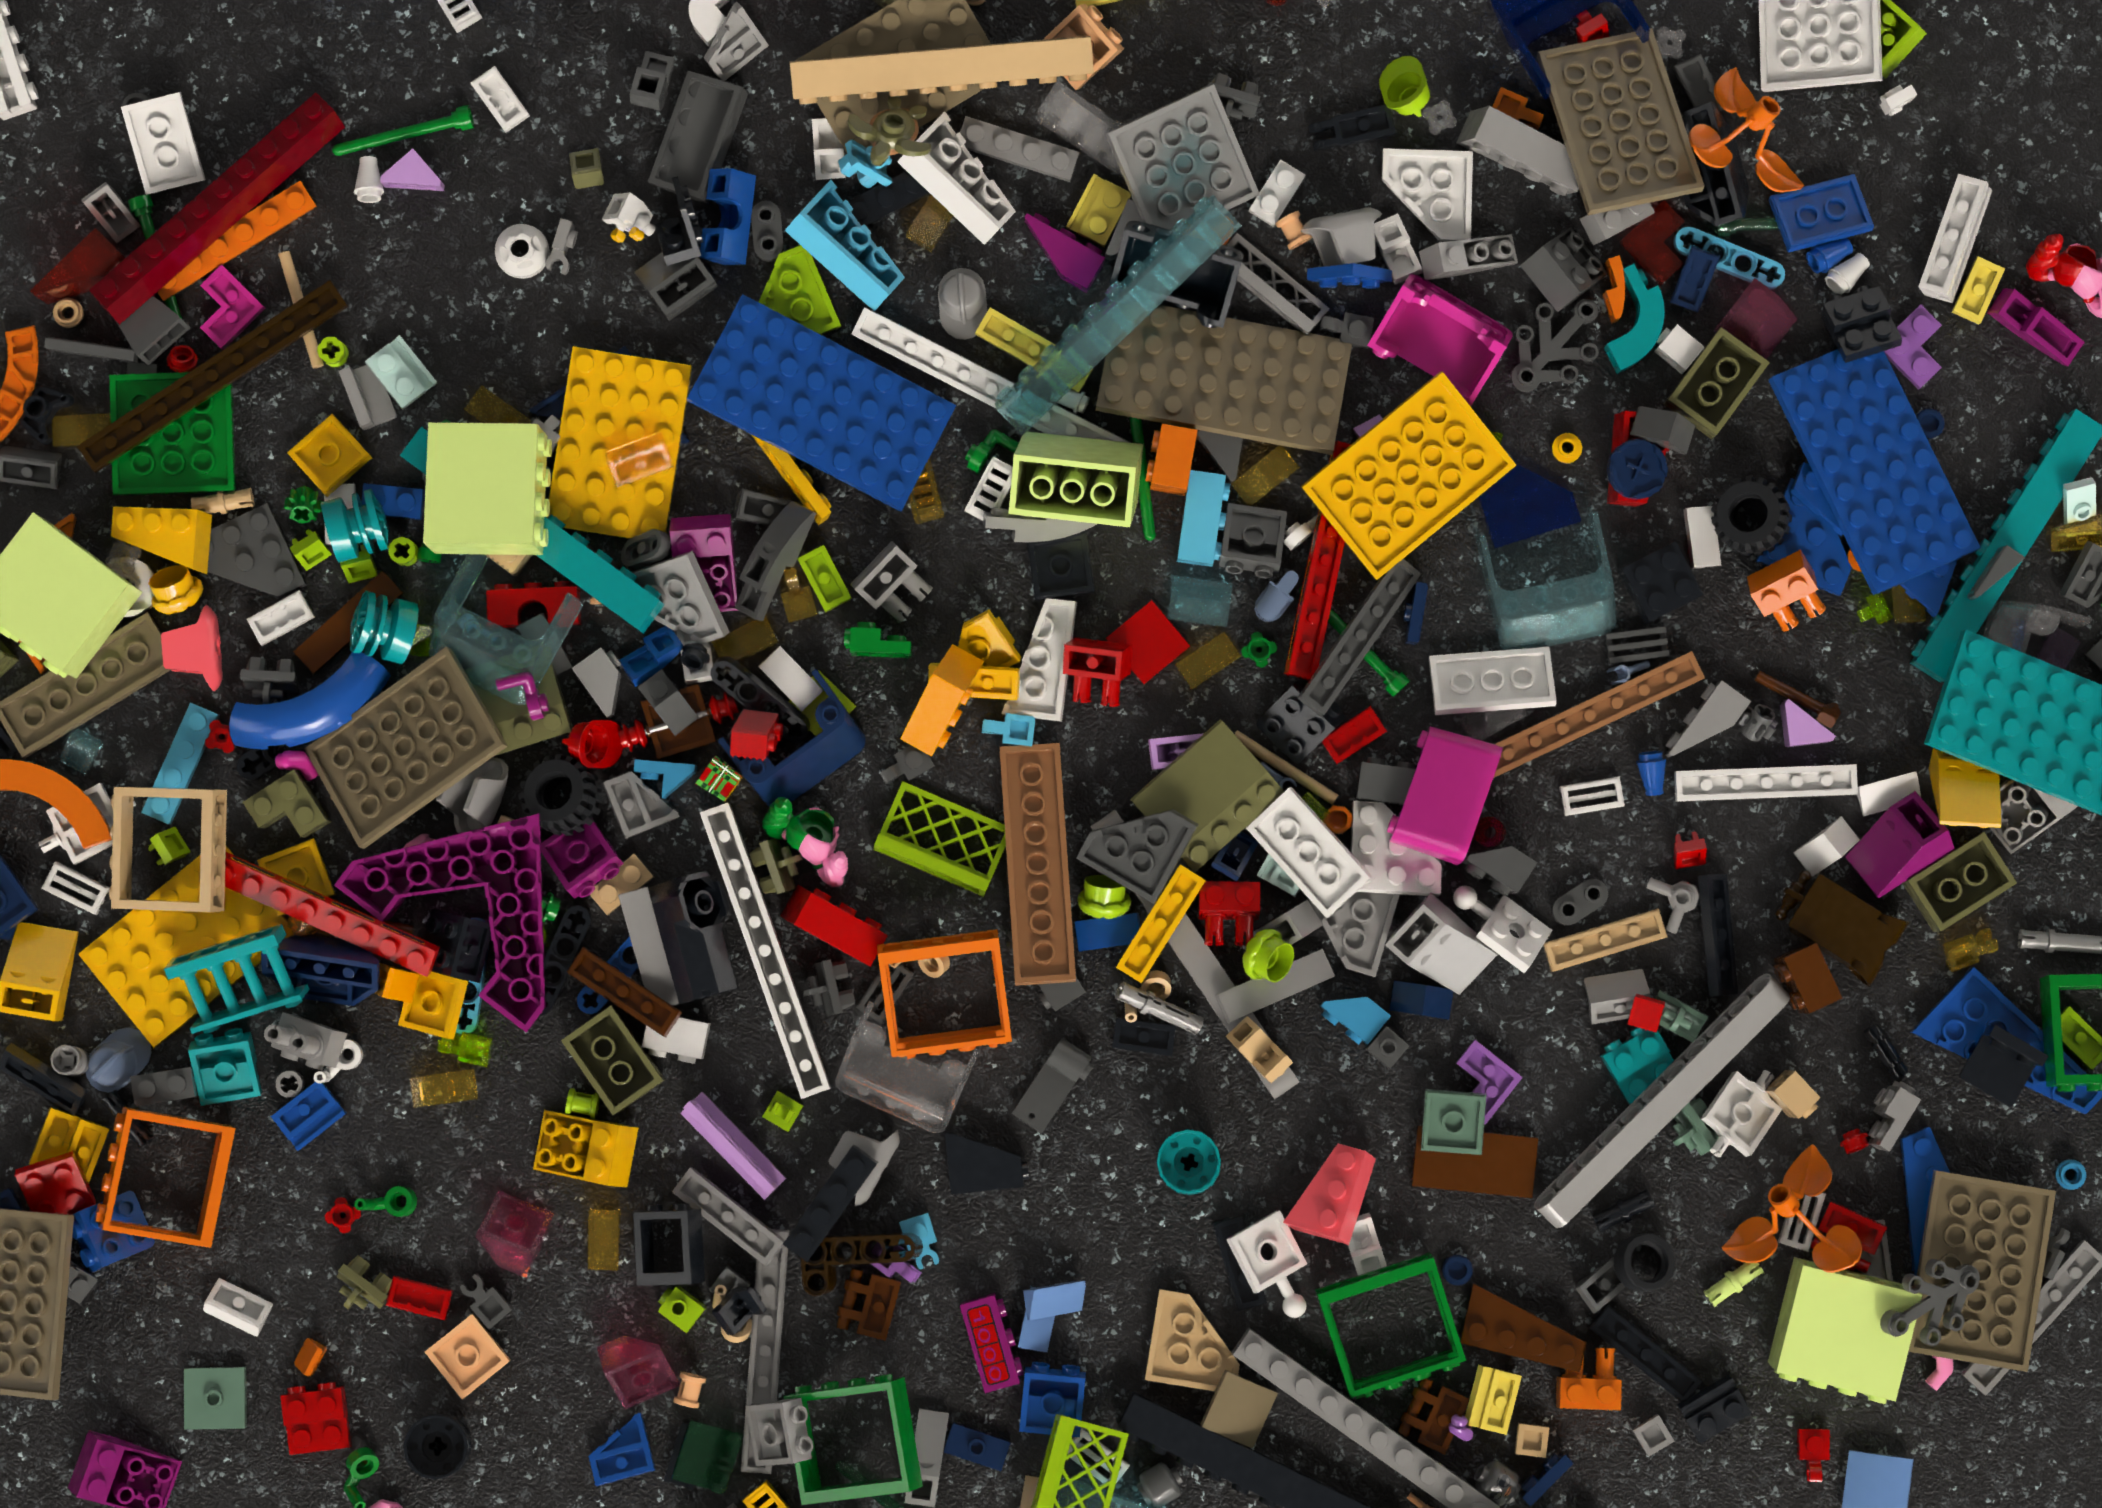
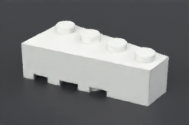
(959, 181)

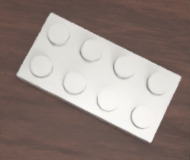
(1492, 680)
(1309, 852)

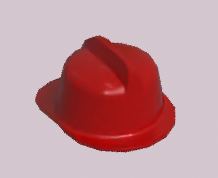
(595, 743)

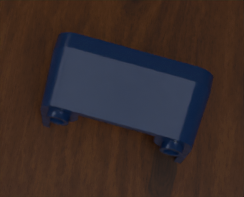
(813, 761)

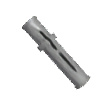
(2053, 941)
(1149, 1003)

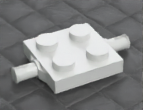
(67, 837)
(1741, 1113)

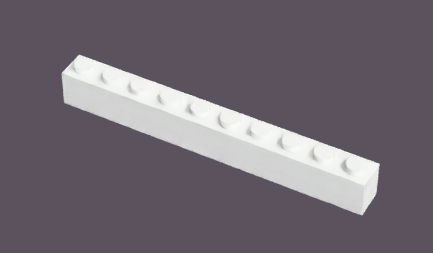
(765, 950)

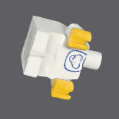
(629, 215)

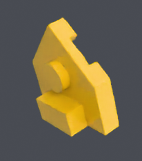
(989, 640)

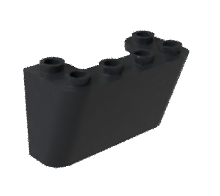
(1206, 289)

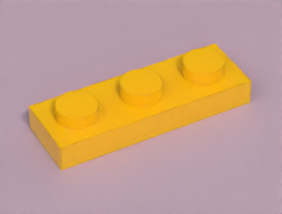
(992, 682)

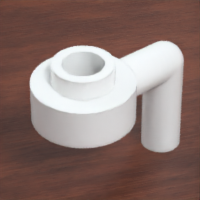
(1299, 533)
(329, 1072)

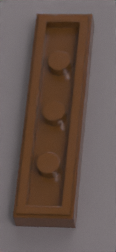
(335, 632)
(624, 992)

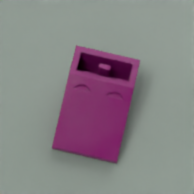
(714, 549)
(1900, 845)
(122, 1473)

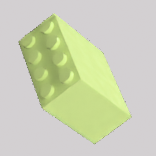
(1076, 479)
(486, 488)
(59, 597)
(1834, 1332)

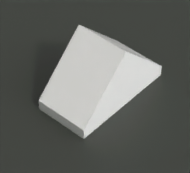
(1827, 846)

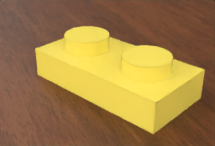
(1978, 290)

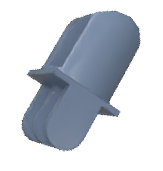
(1276, 598)

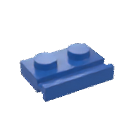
(308, 1115)

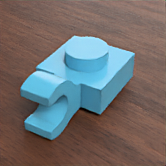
(1015, 729)

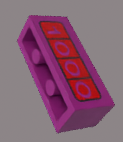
(991, 1342)

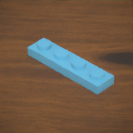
(180, 761)

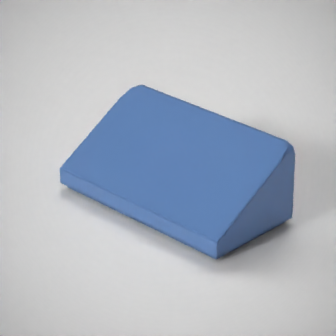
(1054, 1299)
(1036, 1333)

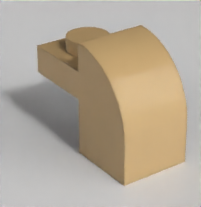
(1259, 1049)

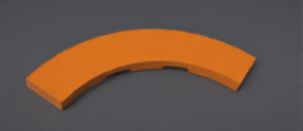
(19, 377)
(59, 793)

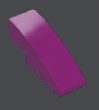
(2035, 326)

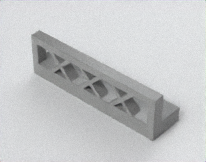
(1269, 294)

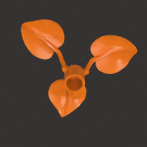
(1736, 97)
(1810, 1176)

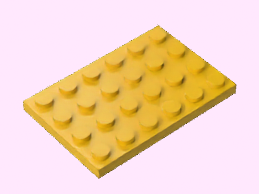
(606, 406)
(1408, 475)
(139, 946)

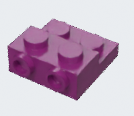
(581, 859)

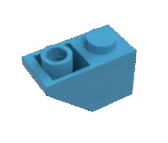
(1358, 1015)

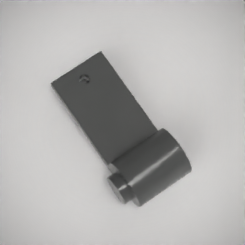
(1052, 1085)

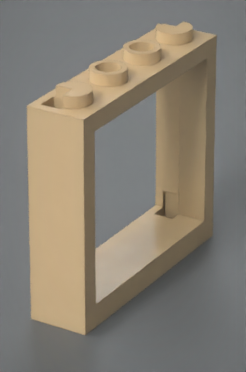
(211, 857)

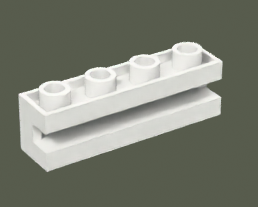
(16, 92)
(1955, 238)

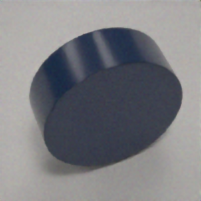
(1931, 422)
(1457, 1269)

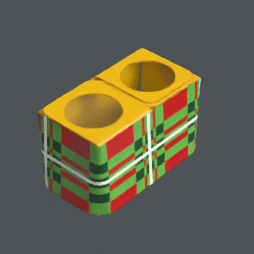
(719, 779)

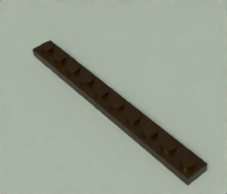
(212, 376)

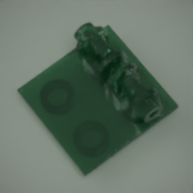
(707, 1456)

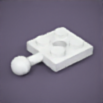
(1499, 921)
(1285, 1260)

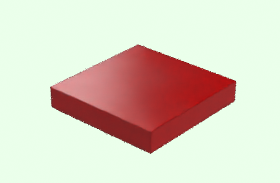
(1152, 639)

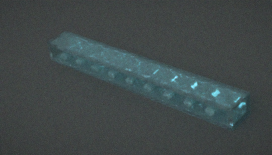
(1116, 314)

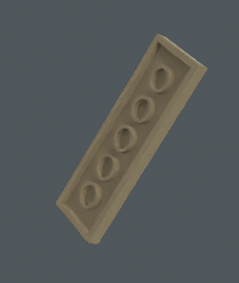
(59, 704)

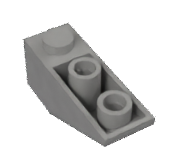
(1467, 256)
(1717, 713)
(930, 1443)

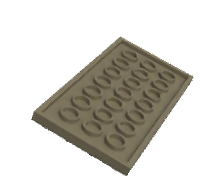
(1229, 379)

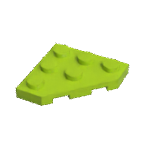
(799, 292)

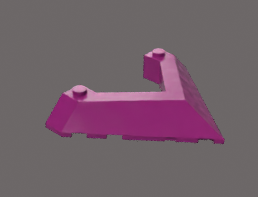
(502, 860)

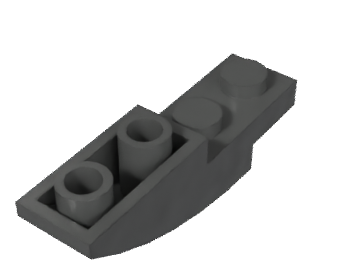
(771, 555)

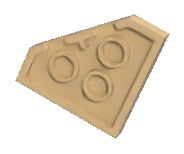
(1186, 1346)

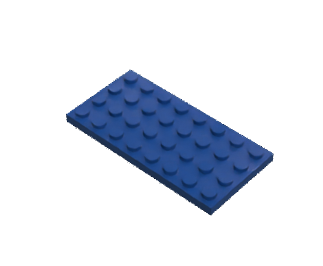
(821, 402)
(1874, 467)

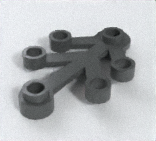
(1551, 348)
(1963, 1281)

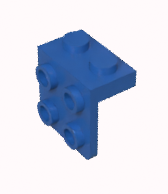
(104, 1247)

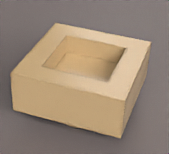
(1531, 1440)

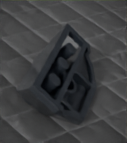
(1725, 188)

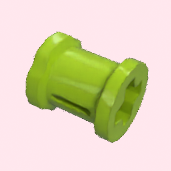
(340, 357)
(394, 551)
(582, 1103)

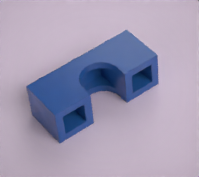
(734, 195)

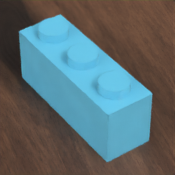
(1203, 518)

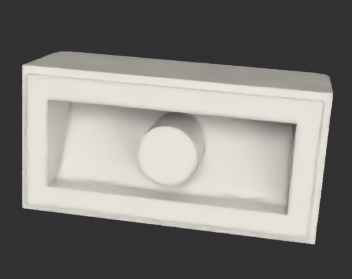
(1701, 537)
(1885, 793)
(237, 1307)

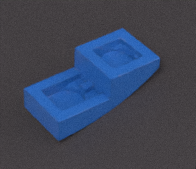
(657, 652)
(1107, 932)

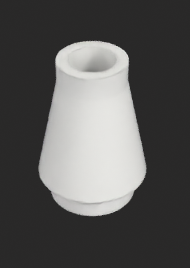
(368, 184)
(1845, 275)

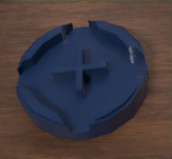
(1637, 469)

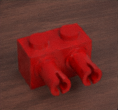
(1099, 660)
(1229, 902)

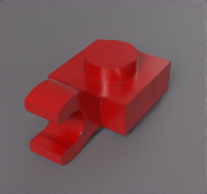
(1813, 1446)

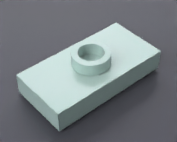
(2079, 500)

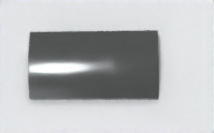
(698, 134)

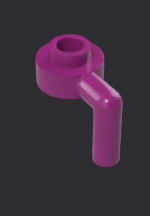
(536, 702)

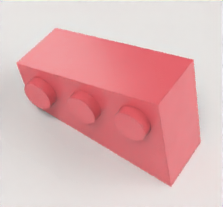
(1334, 1196)

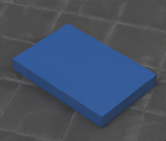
(1821, 213)

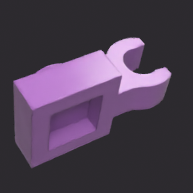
(905, 1269)

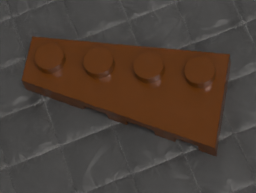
(1510, 1330)

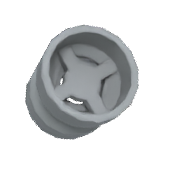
(64, 1060)

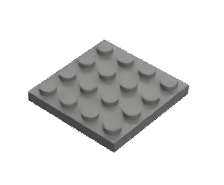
(1181, 157)

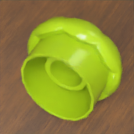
(1103, 897)
(1267, 956)

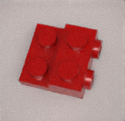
(316, 1418)

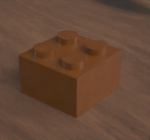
(1807, 978)

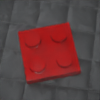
(55, 1185)

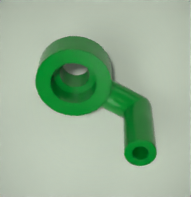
(979, 454)
(390, 1202)
(361, 1465)

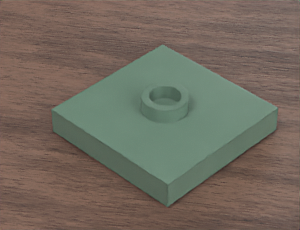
(1453, 1121)
(215, 1398)

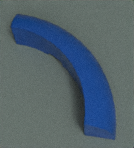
(312, 713)

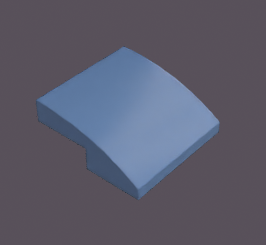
(1877, 1481)

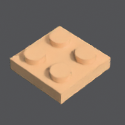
(467, 1356)

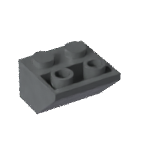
(1564, 269)
(675, 285)
(1504, 867)

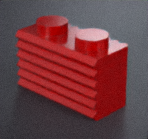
(755, 734)

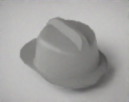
(962, 302)

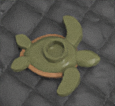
(891, 131)

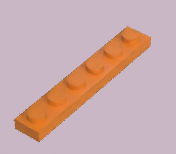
(243, 235)

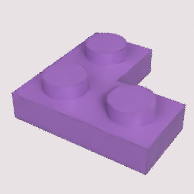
(1910, 356)
(1493, 1076)

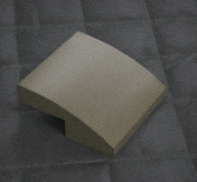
(1238, 1409)

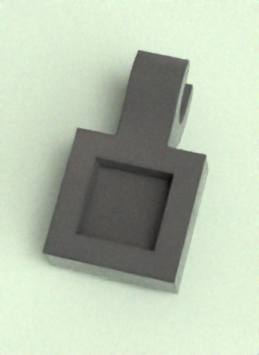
(1353, 329)
(910, 762)

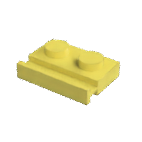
(1098, 210)
(1492, 1399)

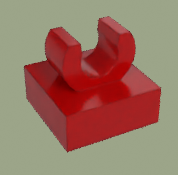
(1591, 28)
(1689, 852)

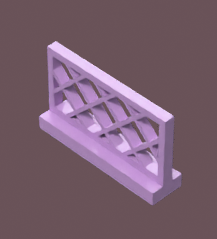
(733, 1145)

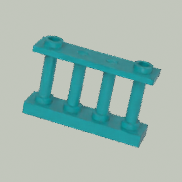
(240, 950)

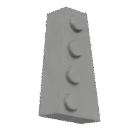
(1519, 148)

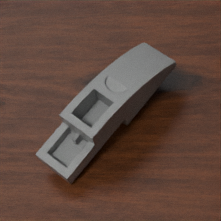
(1032, 528)

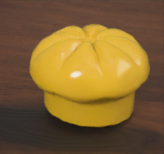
(174, 589)

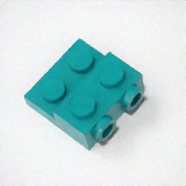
(1636, 1061)
(224, 1067)

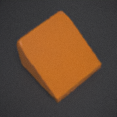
(310, 1356)

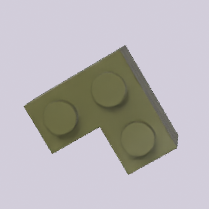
(288, 797)

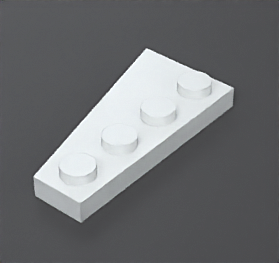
(1041, 672)

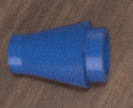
(1827, 255)
(1652, 771)

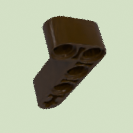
(861, 1255)

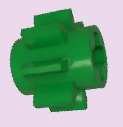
(303, 504)

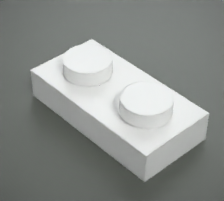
(1277, 193)

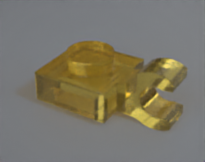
(798, 601)
(1967, 949)

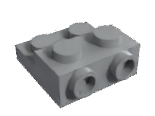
(1896, 1107)
(779, 1432)

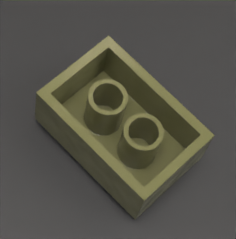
(1716, 383)
(1959, 882)
(613, 1060)

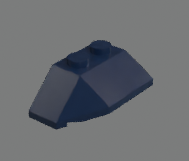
(330, 967)

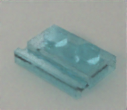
(1199, 601)

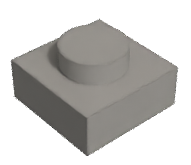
(1652, 1435)

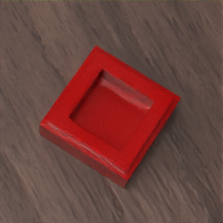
(1646, 1013)

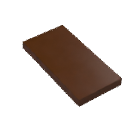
(1502, 1169)

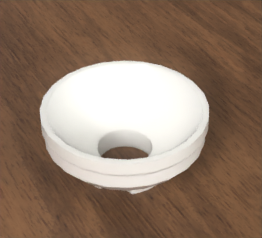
(529, 264)

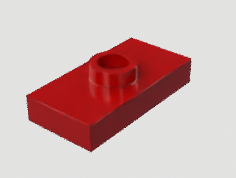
(1353, 735)
(419, 1297)

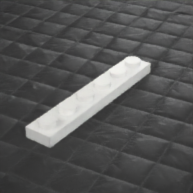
(1766, 782)

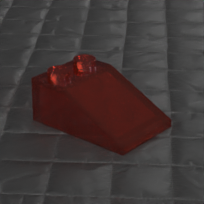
(79, 269)

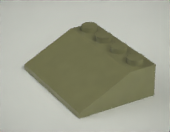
(515, 721)
(1213, 785)

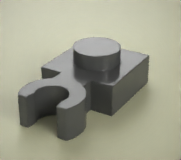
(2054, 1255)
(489, 1305)

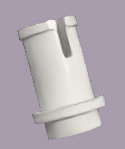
(1075, 401)

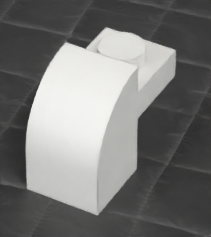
(706, 18)

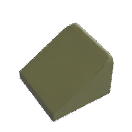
(586, 168)

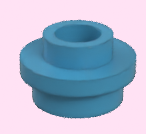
(2079, 1178)

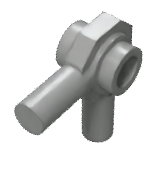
(1682, 898)

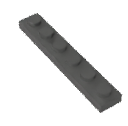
(1358, 637)

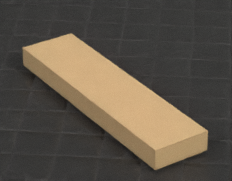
(1604, 940)

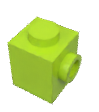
(680, 1308)

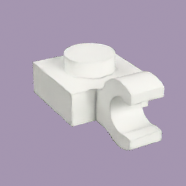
(1896, 98)

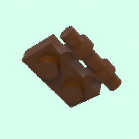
(877, 1308)
(1435, 1428)

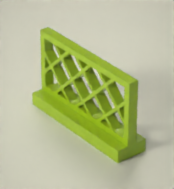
(932, 862)
(1057, 1454)

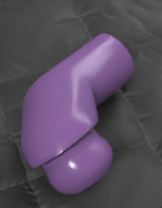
(1460, 1428)

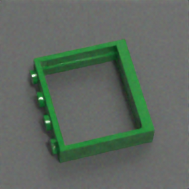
(2052, 1030)
(1377, 1278)
(910, 1479)

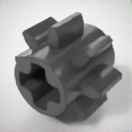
(1758, 722)

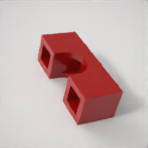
(507, 604)

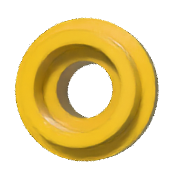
(1564, 457)

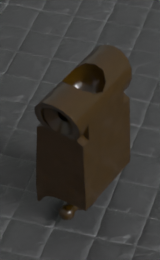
(1841, 925)

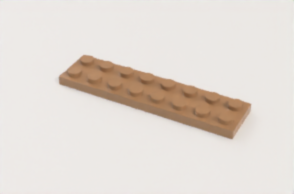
(1037, 864)

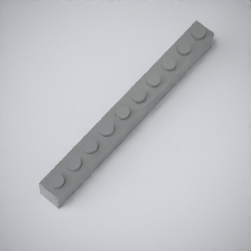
(1357, 1423)

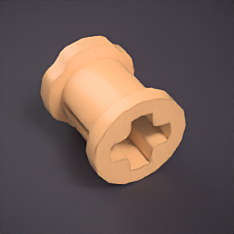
(1292, 227)
(689, 1389)

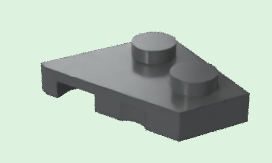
(2085, 578)

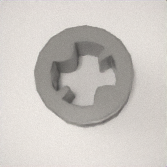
(289, 1074)

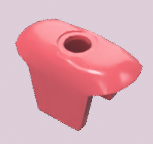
(195, 648)

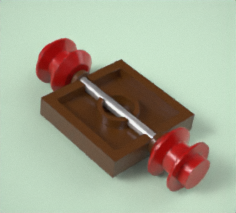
(694, 736)

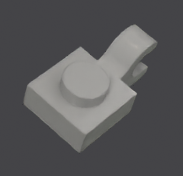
(564, 239)

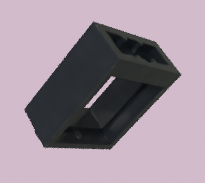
(691, 1243)

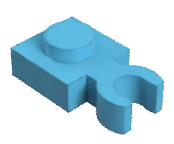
(922, 1227)

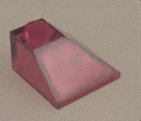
(1758, 318)
(514, 1232)
(636, 1369)

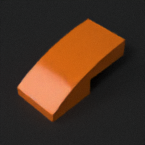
(1615, 297)

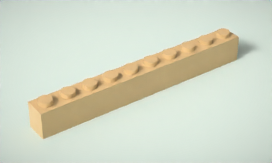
(940, 68)

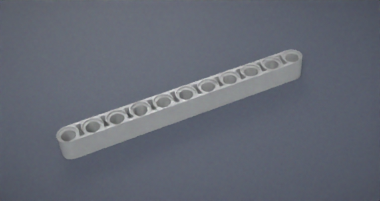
(1205, 971)
(1662, 1100)

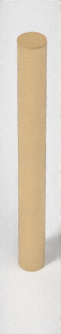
(296, 295)
(1287, 769)

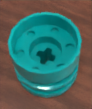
(355, 525)
(377, 626)
(1180, 1146)

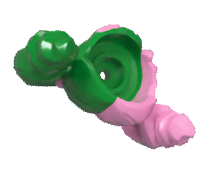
(811, 834)

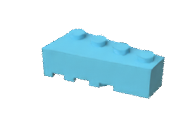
(845, 247)

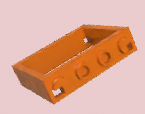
(937, 947)
(213, 1189)

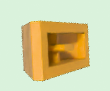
(397, 983)

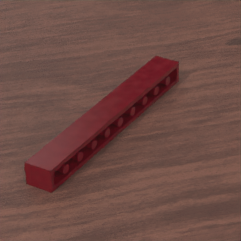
(217, 208)

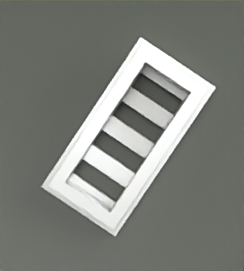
(463, 20)
(987, 475)

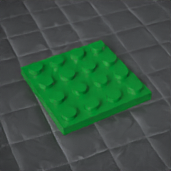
(183, 457)

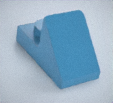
(673, 773)

